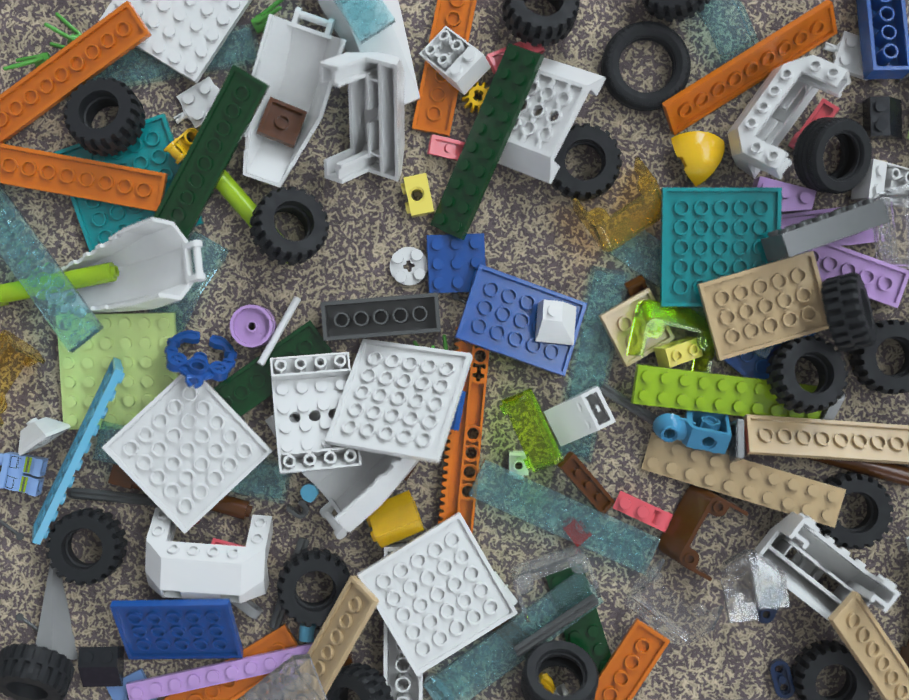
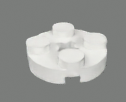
(402, 275)

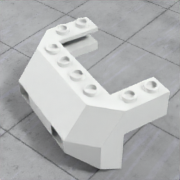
(775, 110)
(374, 115)
(817, 556)
(207, 569)

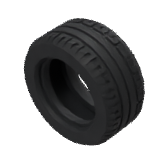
(854, 156)
(563, 655)

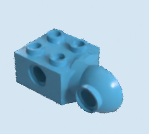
(695, 430)

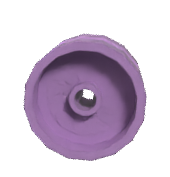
(242, 321)

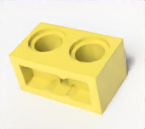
(677, 352)

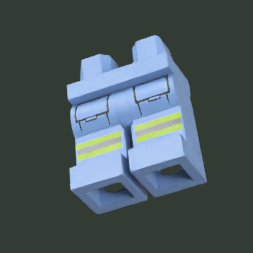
(14, 471)

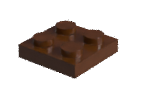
(281, 122)

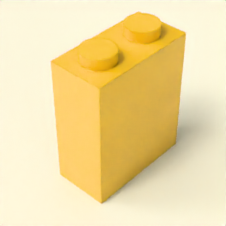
(395, 520)

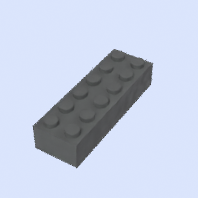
(824, 229)
(380, 316)

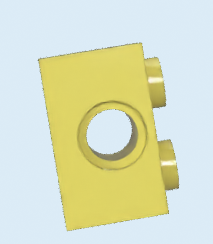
(413, 184)

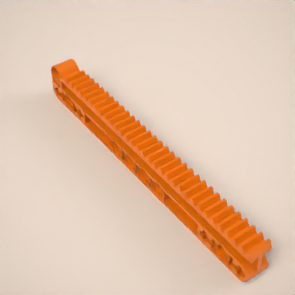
(459, 442)

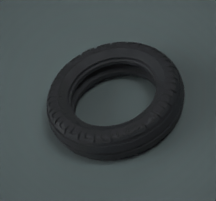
(652, 32)

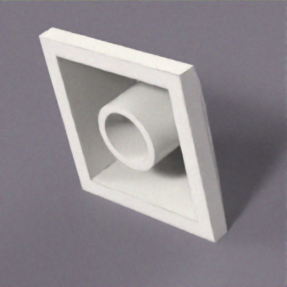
(555, 322)
(40, 433)

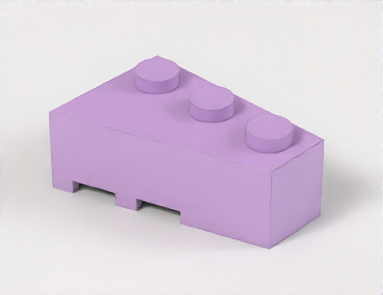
(793, 197)

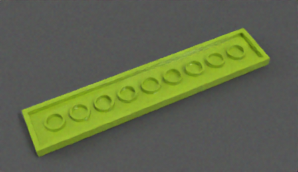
(709, 392)

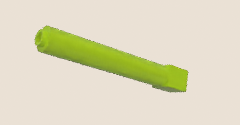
(237, 197)
(79, 278)

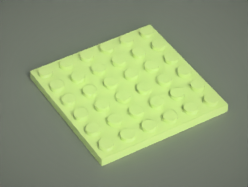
(139, 344)

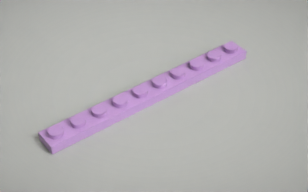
(212, 674)

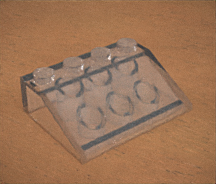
(290, 681)

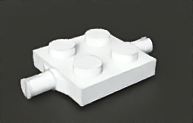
(847, 54)
(197, 102)

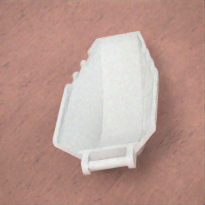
(290, 66)

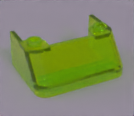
(651, 321)
(531, 430)

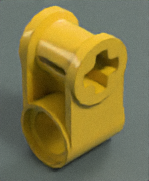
(179, 146)

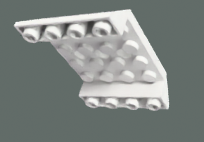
(537, 139)
(303, 387)

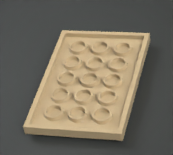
(764, 305)

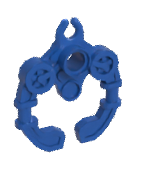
(197, 367)

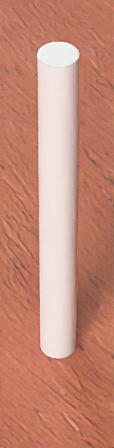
(278, 331)

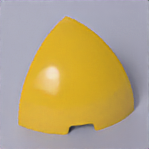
(699, 153)

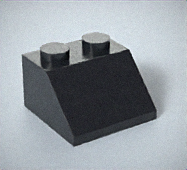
(882, 117)
(101, 666)

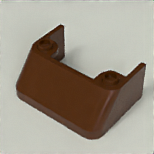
(687, 521)

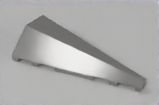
(55, 621)

